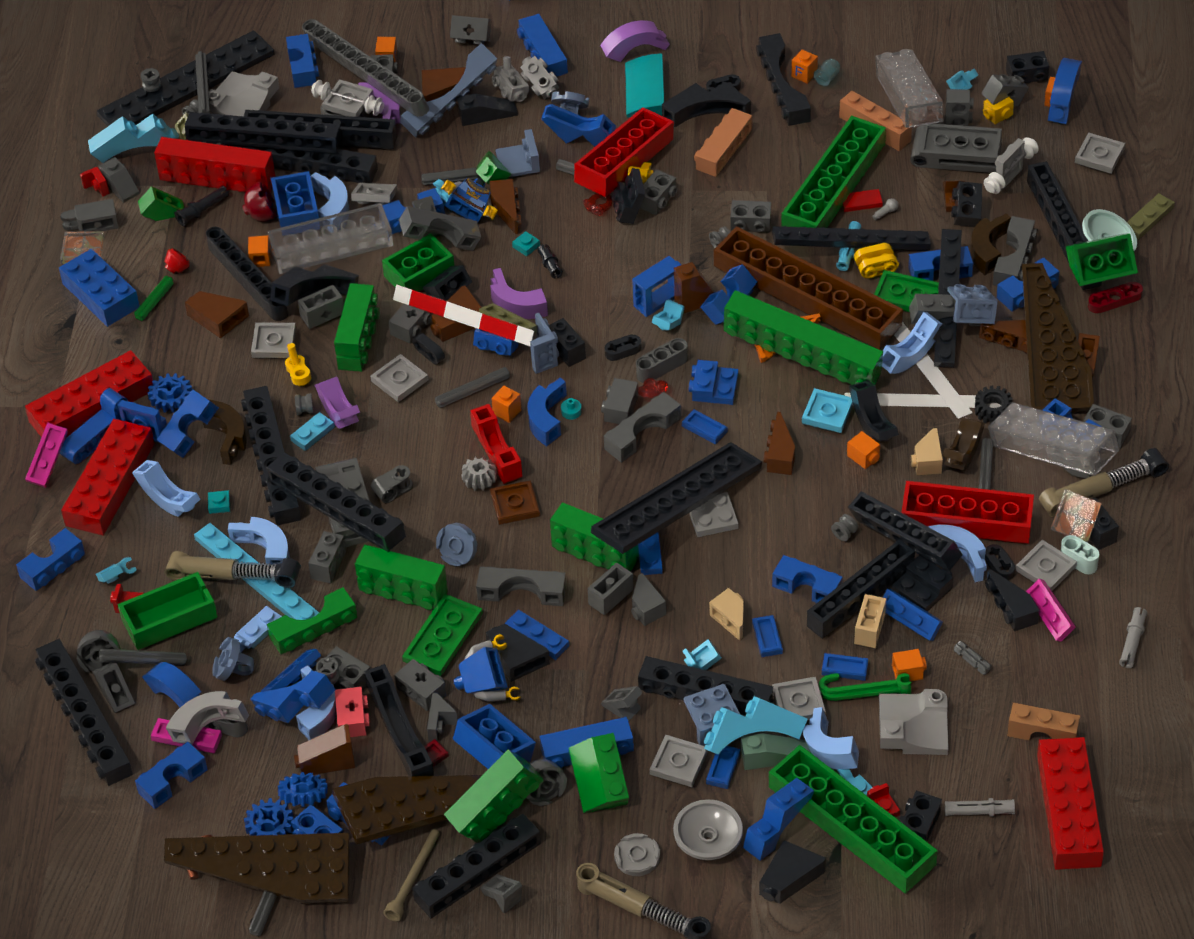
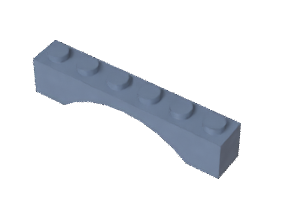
(478, 64)

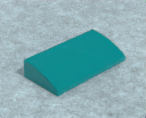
(644, 84)

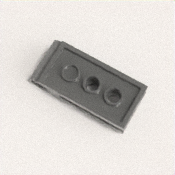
(956, 147)
(350, 477)

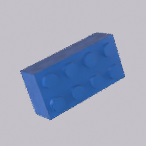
(99, 287)

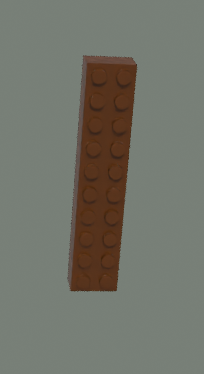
(810, 288)

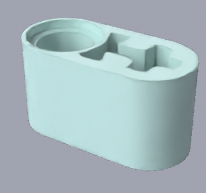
(1082, 552)

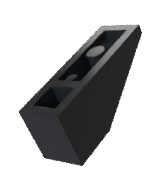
(484, 108)

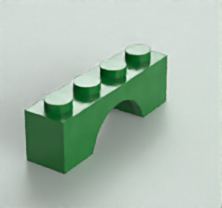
(290, 633)

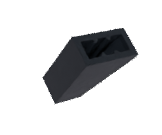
(521, 654)
(790, 872)

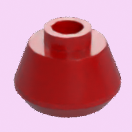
(176, 261)

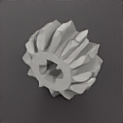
(479, 473)

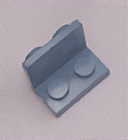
(521, 158)
(973, 304)
(543, 348)
(704, 705)

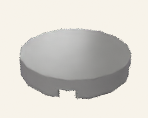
(637, 854)

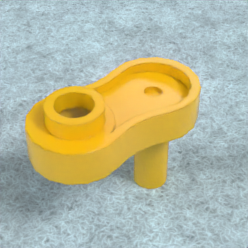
(297, 367)

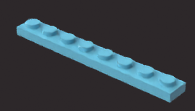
(282, 598)

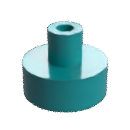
(571, 409)

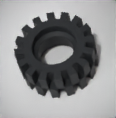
(988, 396)

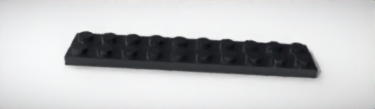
(182, 83)
(676, 497)

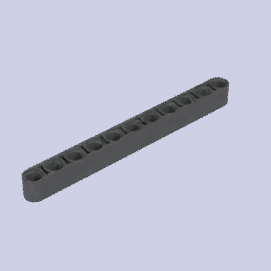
(366, 68)

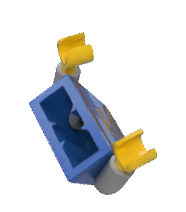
(469, 199)
(483, 672)

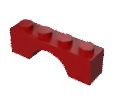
(489, 434)

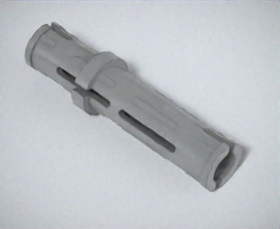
(1135, 630)
(980, 807)

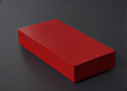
(863, 200)

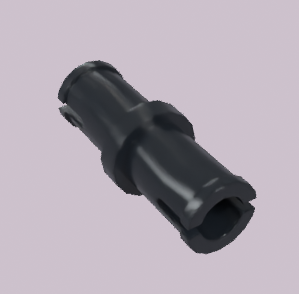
(550, 261)

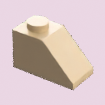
(927, 455)
(728, 611)

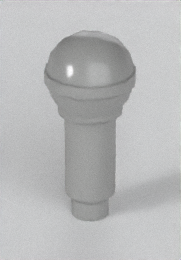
(890, 206)

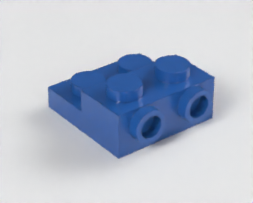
(489, 341)
(713, 383)
(142, 416)

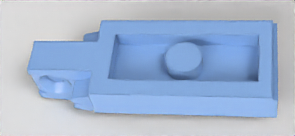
(256, 629)

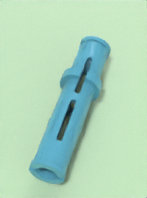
(847, 254)

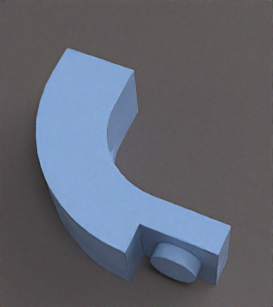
(334, 191)
(913, 348)
(162, 490)
(262, 533)
(970, 547)
(316, 721)
(834, 752)

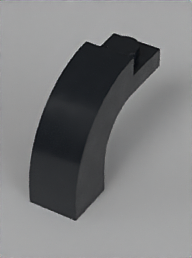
(870, 413)

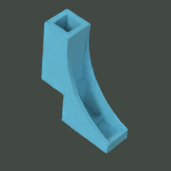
(126, 135)
(759, 717)

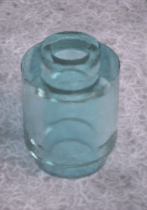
(827, 72)

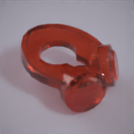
(589, 204)
(652, 388)

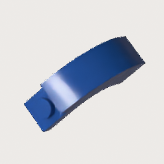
(1063, 89)
(541, 423)
(172, 682)

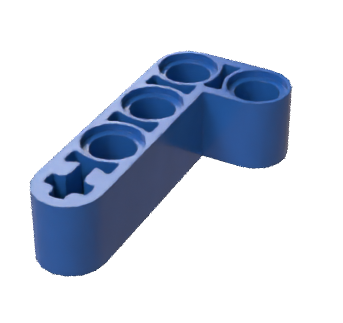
(88, 436)

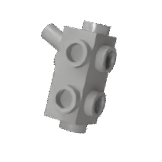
(535, 71)
(510, 81)

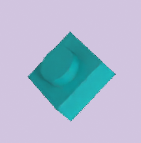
(526, 243)
(218, 502)

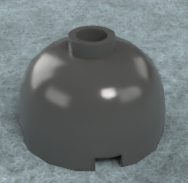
(90, 646)
(552, 785)

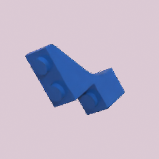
(571, 126)
(286, 702)
(778, 813)

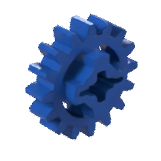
(169, 392)
(302, 789)
(269, 819)

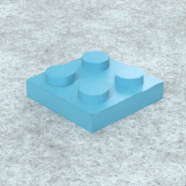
(827, 410)

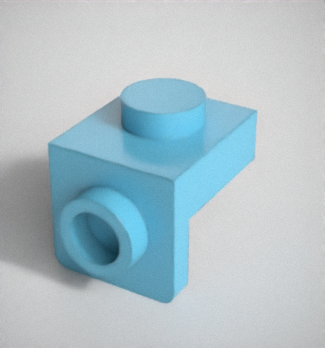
(670, 316)
(703, 656)

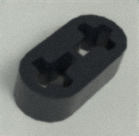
(732, 80)
(622, 347)
(428, 348)
(1002, 561)

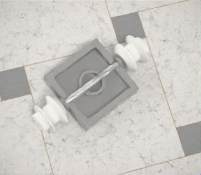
(347, 98)
(1010, 164)

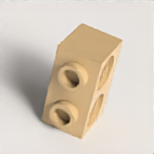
(870, 621)

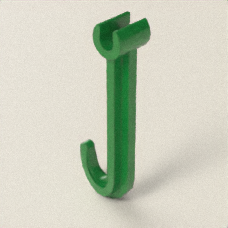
(900, 686)

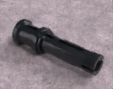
(194, 209)

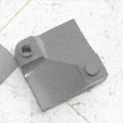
(242, 93)
(914, 722)

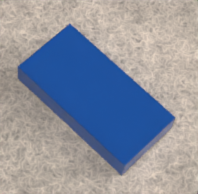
(704, 426)
(767, 636)
(845, 666)
(723, 767)

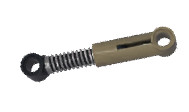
(1150, 463)
(182, 565)
(638, 902)

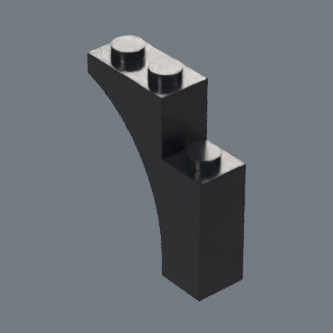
(698, 101)
(301, 283)

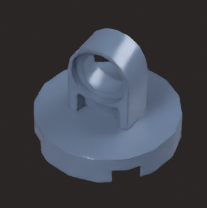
(570, 101)
(456, 544)
(231, 660)

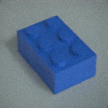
(294, 198)
(490, 734)

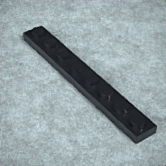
(850, 237)
(948, 276)

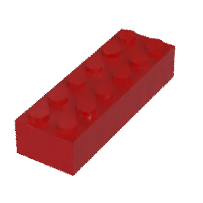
(627, 146)
(213, 164)
(80, 399)
(107, 477)
(980, 511)
(1070, 803)

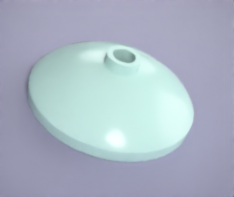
(1104, 224)

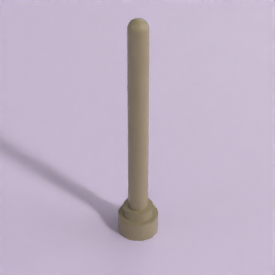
(394, 909)

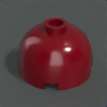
(259, 203)

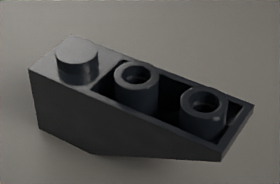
(1017, 605)

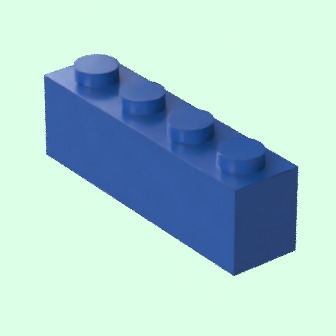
(542, 44)
(556, 745)

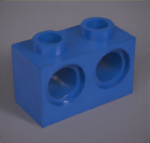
(317, 820)

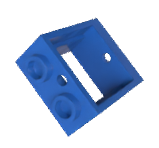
(643, 297)

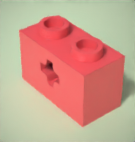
(350, 710)

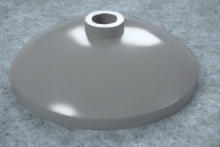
(706, 820)

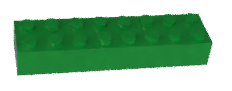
(835, 175)
(801, 340)
(857, 821)

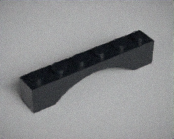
(793, 104)
(396, 722)

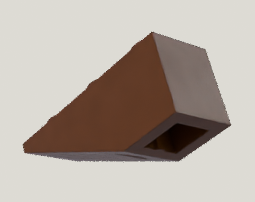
(503, 199)
(1007, 333)
(781, 447)

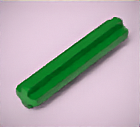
(153, 298)

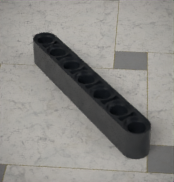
(244, 272)

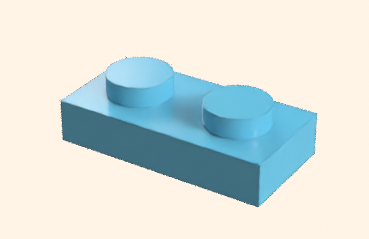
(312, 431)

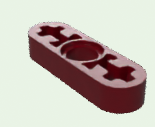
(1128, 293)

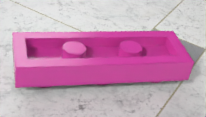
(46, 455)
(1051, 610)
(206, 740)

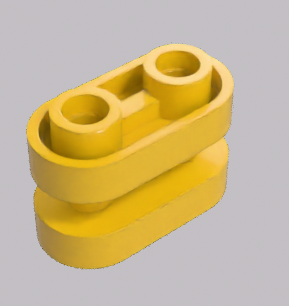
(875, 259)

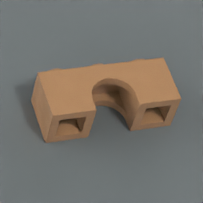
(1029, 719)

